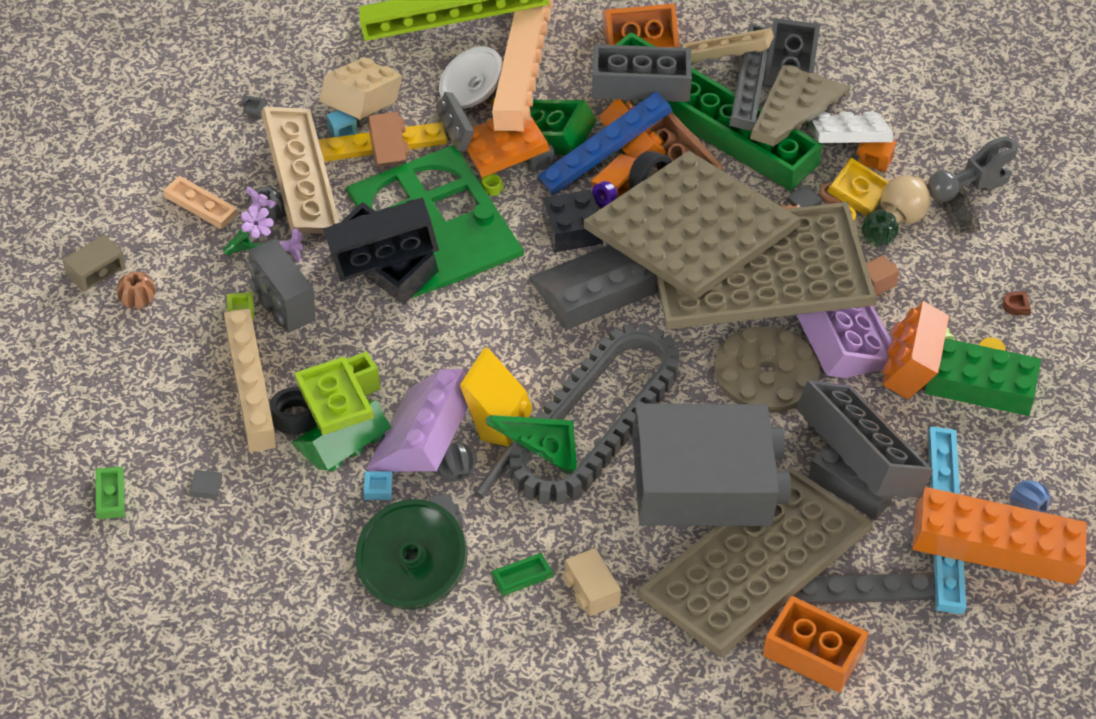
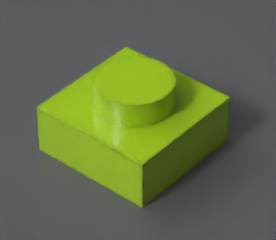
(240, 301)

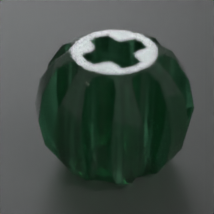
(880, 227)

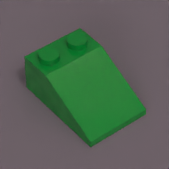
(563, 123)

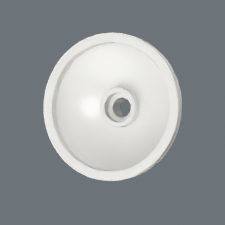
(472, 76)

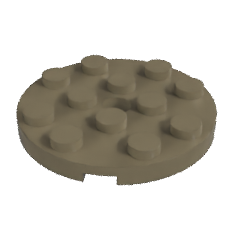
(746, 351)

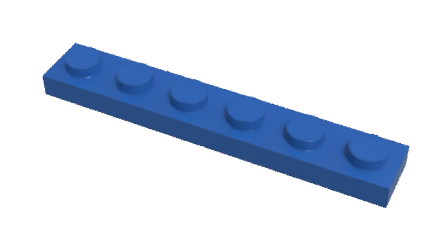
(604, 143)

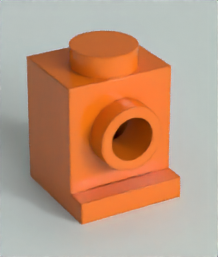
(876, 154)

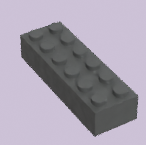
(864, 440)

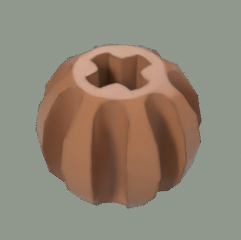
(135, 290)

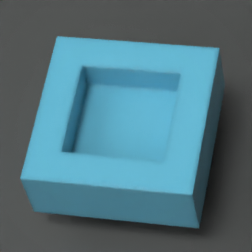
(378, 485)

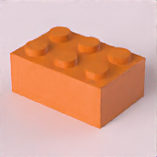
(915, 350)
(815, 644)

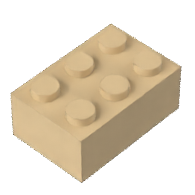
(360, 88)

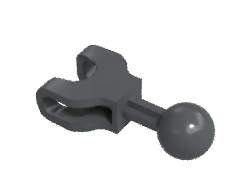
(981, 170)

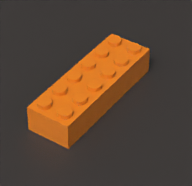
(1000, 536)

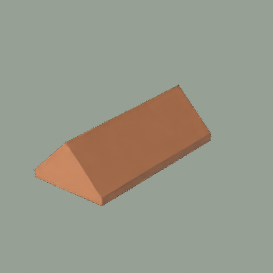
(679, 140)

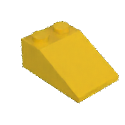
(493, 391)

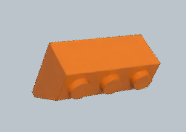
(652, 23)

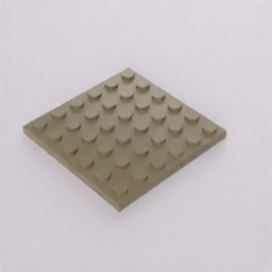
(692, 224)

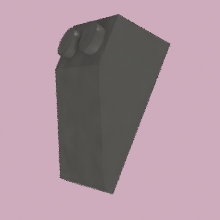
(792, 45)

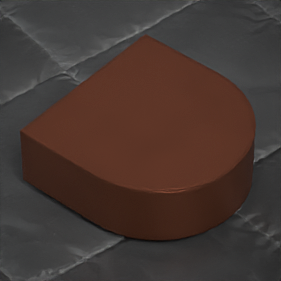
(1017, 303)

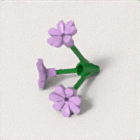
(256, 224)

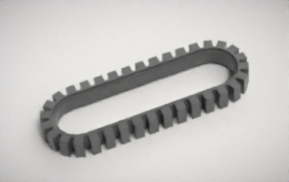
(618, 434)

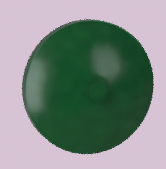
(411, 554)

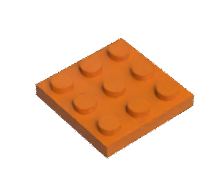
(501, 149)

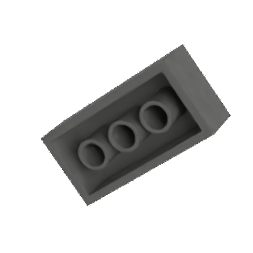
(640, 72)

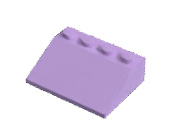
(847, 340)
(423, 425)

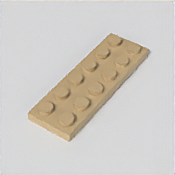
(300, 169)

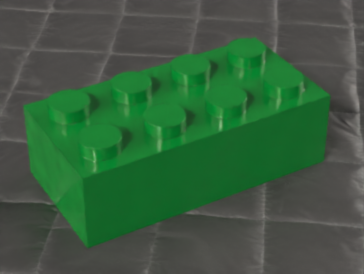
(986, 377)

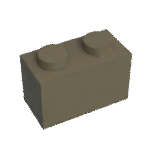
(93, 263)

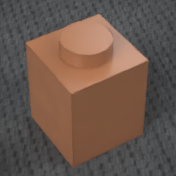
(882, 274)

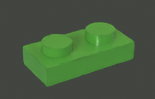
(110, 492)

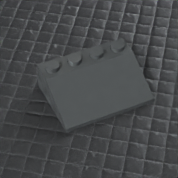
(593, 285)

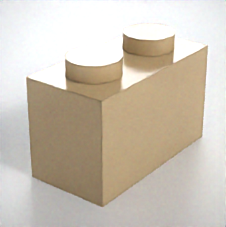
(592, 582)

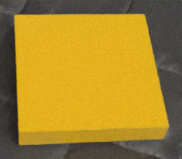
(858, 187)

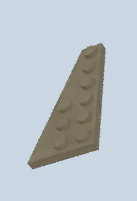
(794, 100)

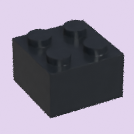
(565, 220)

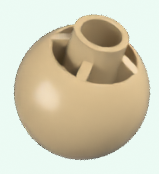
(906, 198)

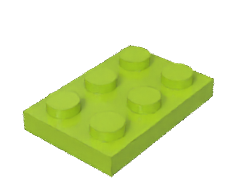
(333, 395)

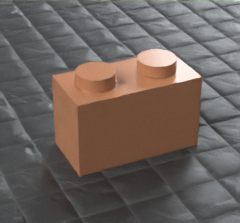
(387, 139)

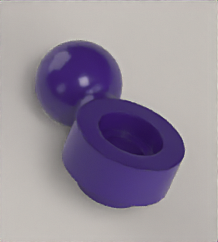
(604, 193)

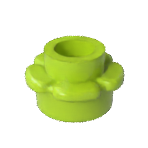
(492, 184)

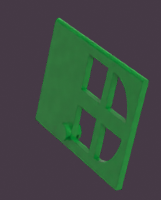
(464, 243)

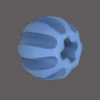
(1031, 496)

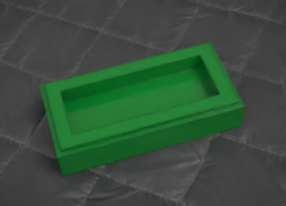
(522, 574)

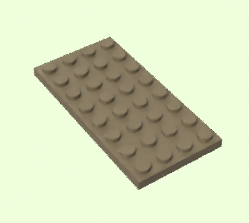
(748, 572)

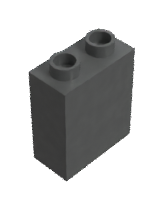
(707, 465)

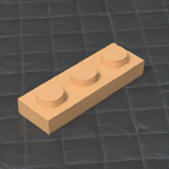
(200, 202)

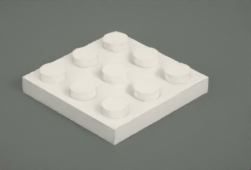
(850, 128)

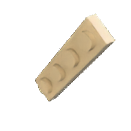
(730, 45)

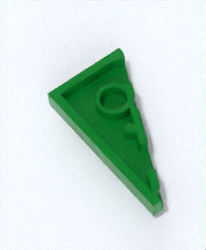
(545, 437)

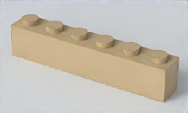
(249, 380)

